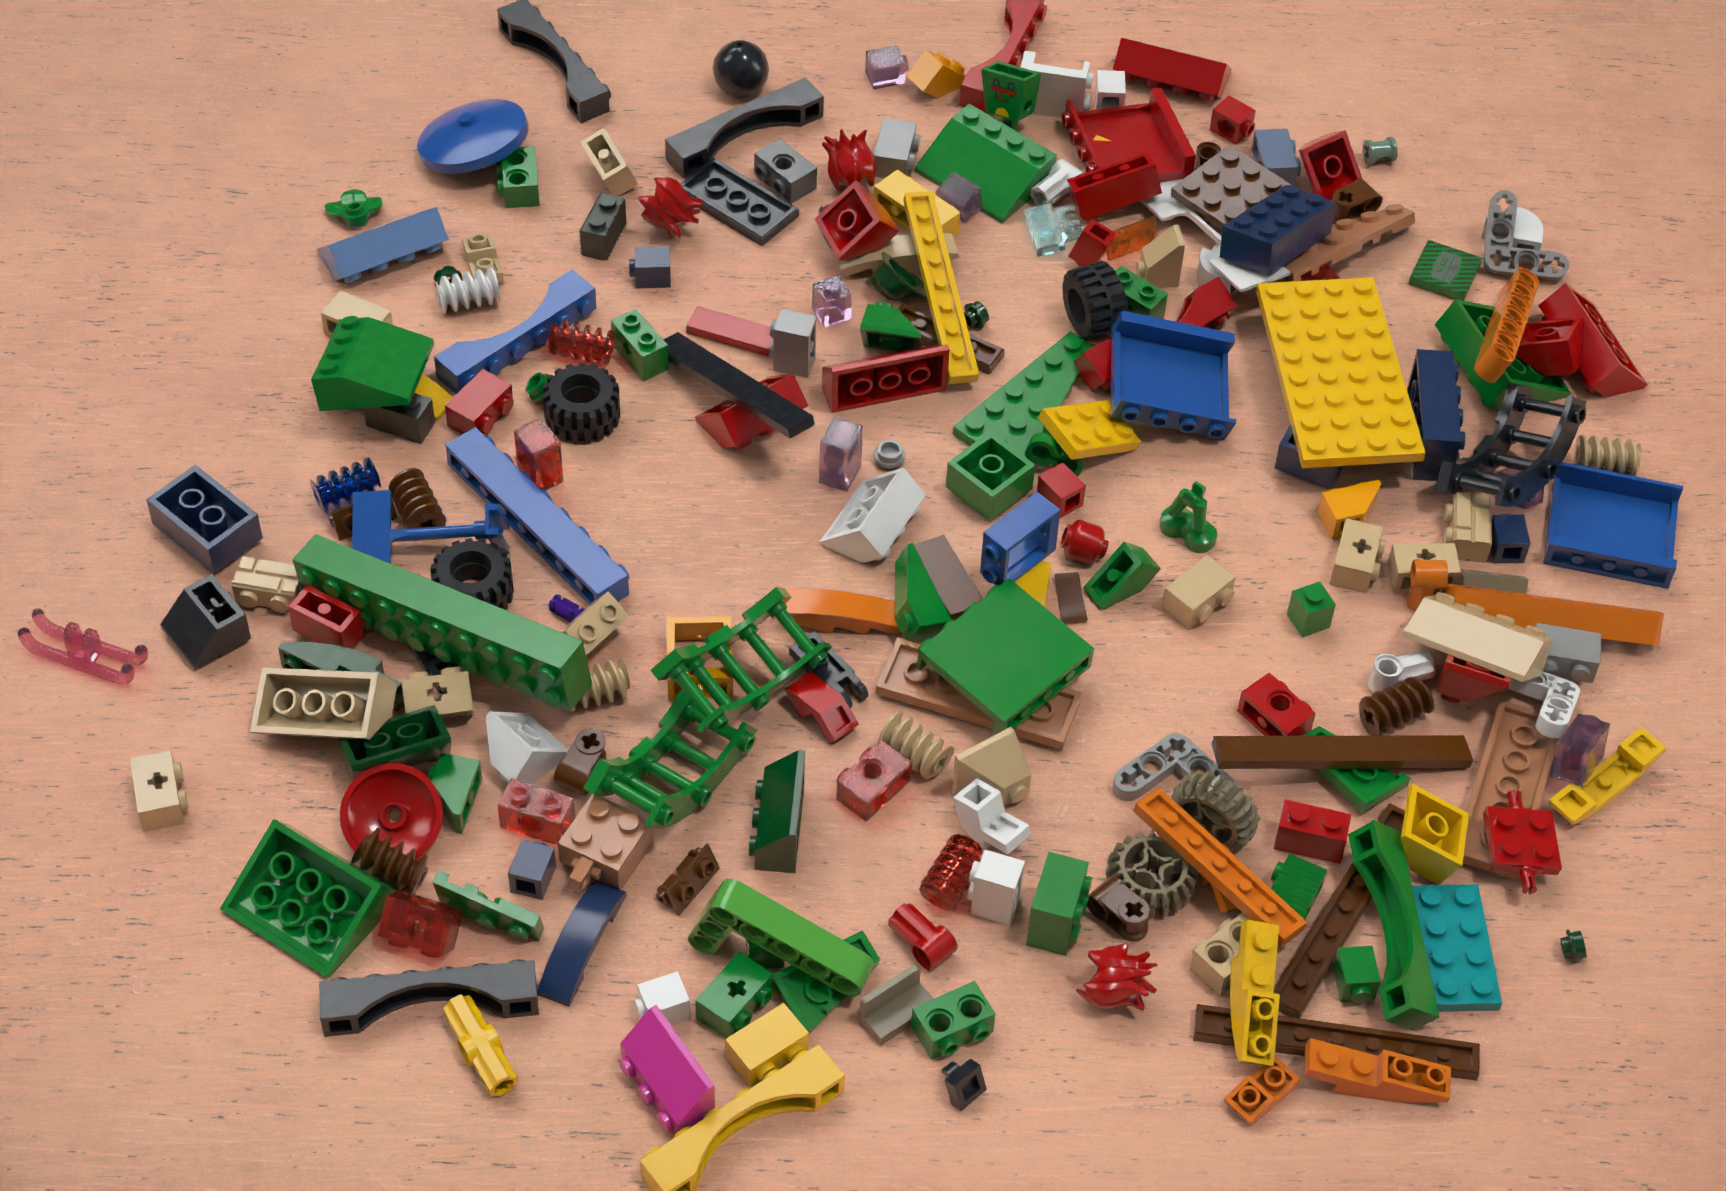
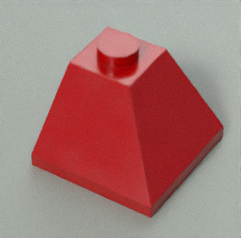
(1330, 163)
(856, 223)
(1553, 346)
(1468, 681)

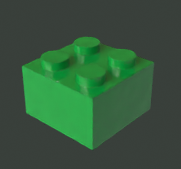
(990, 475)
(1059, 904)

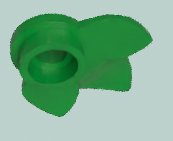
(354, 207)

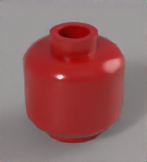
(1084, 542)

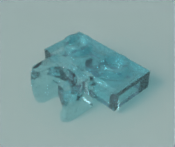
(1052, 229)

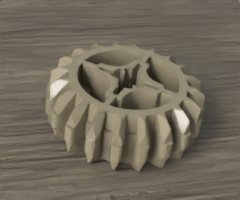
(1218, 807)
(1156, 868)

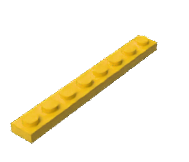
(940, 286)

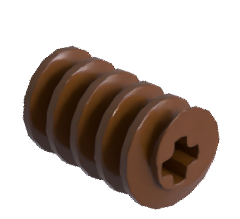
(415, 500)
(1395, 705)
(391, 861)

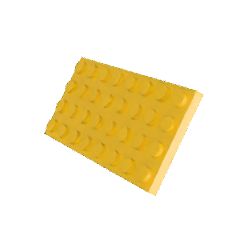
(1339, 373)

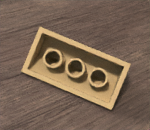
(1479, 637)
(322, 703)

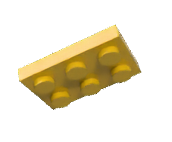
(1088, 429)

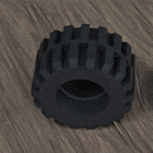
(1093, 299)
(598, 399)
(476, 561)

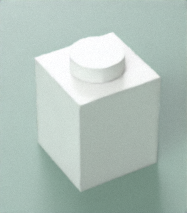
(1109, 89)
(667, 994)

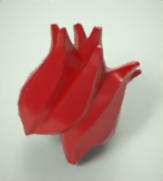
(850, 160)
(670, 206)
(1118, 978)

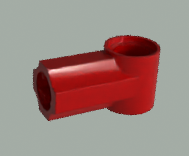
(928, 943)

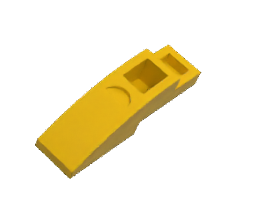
(1252, 993)

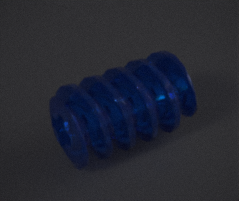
(343, 486)

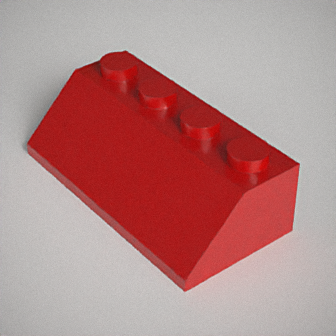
(1171, 68)
(1604, 360)
(886, 378)

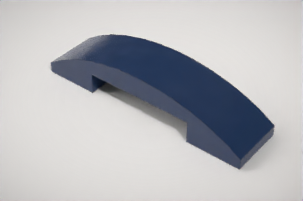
(578, 941)

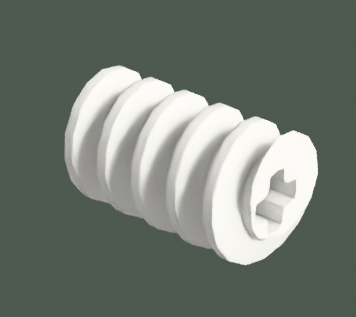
(468, 289)

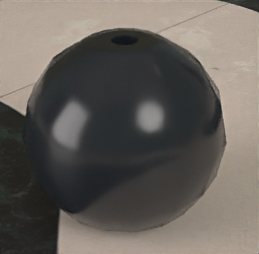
(740, 68)

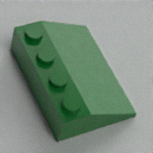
(990, 157)
(1463, 331)
(369, 365)
(306, 898)

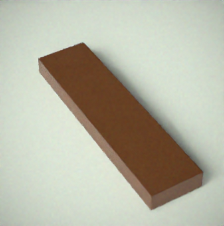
(986, 353)

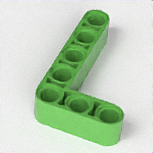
(783, 934)

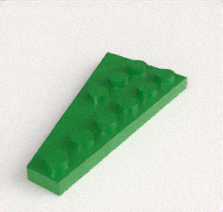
(1015, 407)

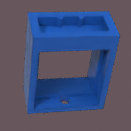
(1019, 540)

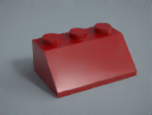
(735, 426)

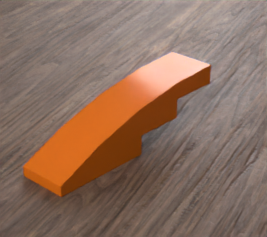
(847, 610)

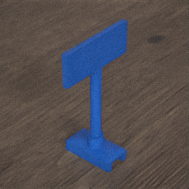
(374, 534)

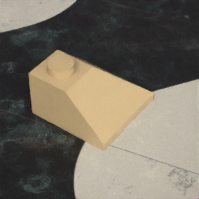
(997, 763)

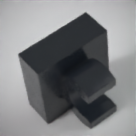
(964, 1083)

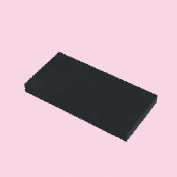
(739, 201)

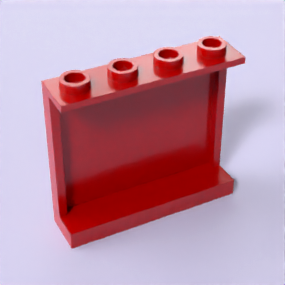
(1132, 131)

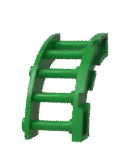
(692, 660)
(623, 776)

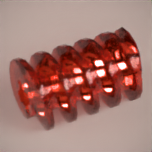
(581, 344)
(951, 872)

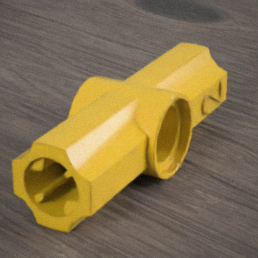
(480, 1045)

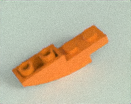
(1379, 1077)

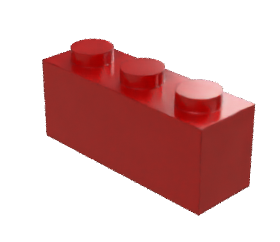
(1114, 186)

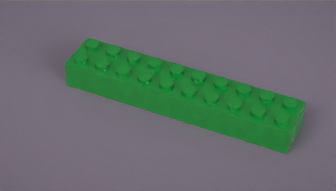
(449, 623)

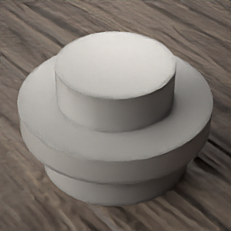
(889, 454)

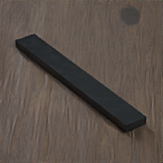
(737, 386)

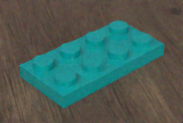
(1457, 947)

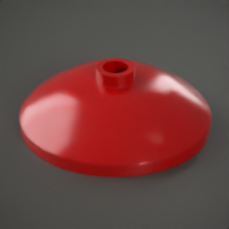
(390, 788)

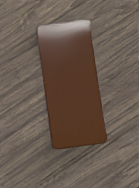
(1070, 597)

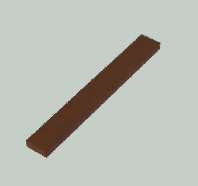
(1341, 752)
(1328, 933)
(1215, 1026)

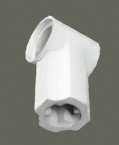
(1055, 184)
(1391, 669)

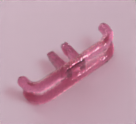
(82, 649)

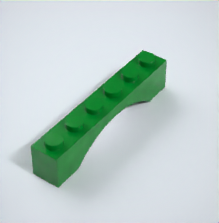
(1407, 983)

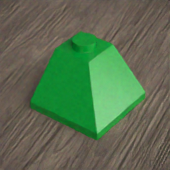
(888, 329)

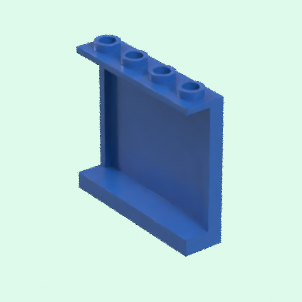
(1170, 375)
(1613, 525)

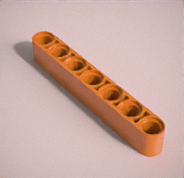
(1506, 325)
(1611, 621)

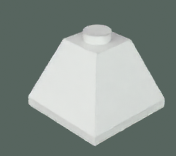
(521, 746)

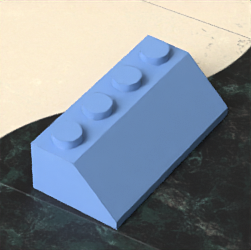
(384, 244)

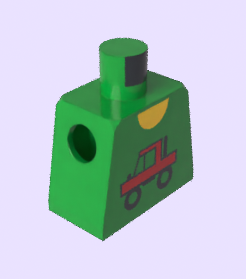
(1010, 91)

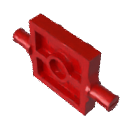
(1522, 841)

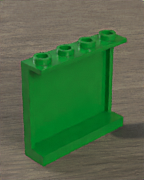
(1007, 655)

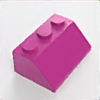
(666, 1073)

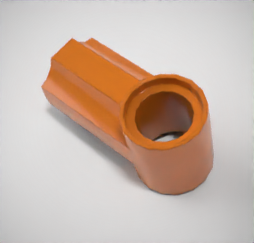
(1426, 580)

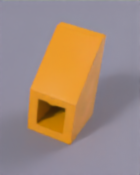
(937, 74)
(1349, 502)

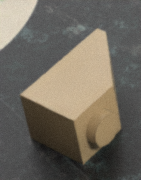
(1163, 259)

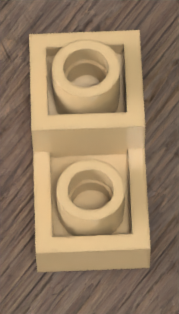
(482, 254)

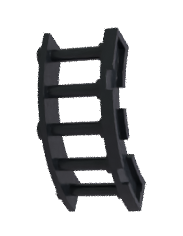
(1514, 489)

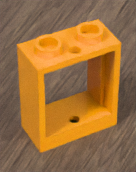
(698, 628)

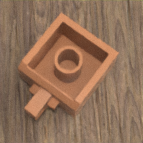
(604, 844)

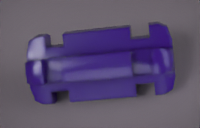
(565, 608)

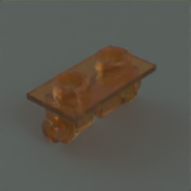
(1132, 238)

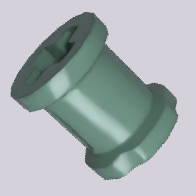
(1379, 150)

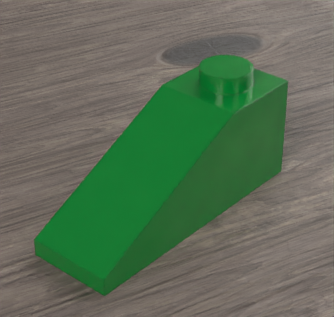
(917, 603)

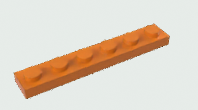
(1218, 864)

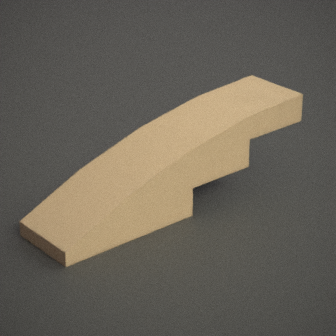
(900, 249)

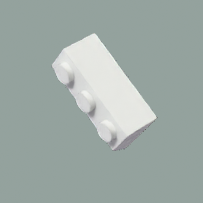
(874, 516)

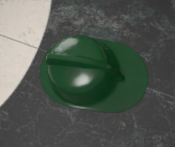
(895, 281)

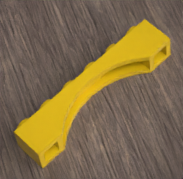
(800, 1086)

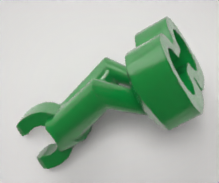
(1045, 450)
(1192, 527)

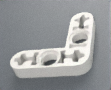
(1558, 698)

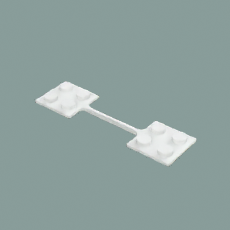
(1239, 276)

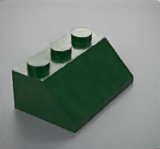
(402, 740)
(779, 814)

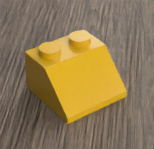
(1433, 835)

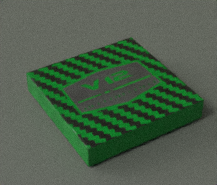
(1445, 270)

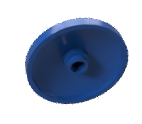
(473, 136)

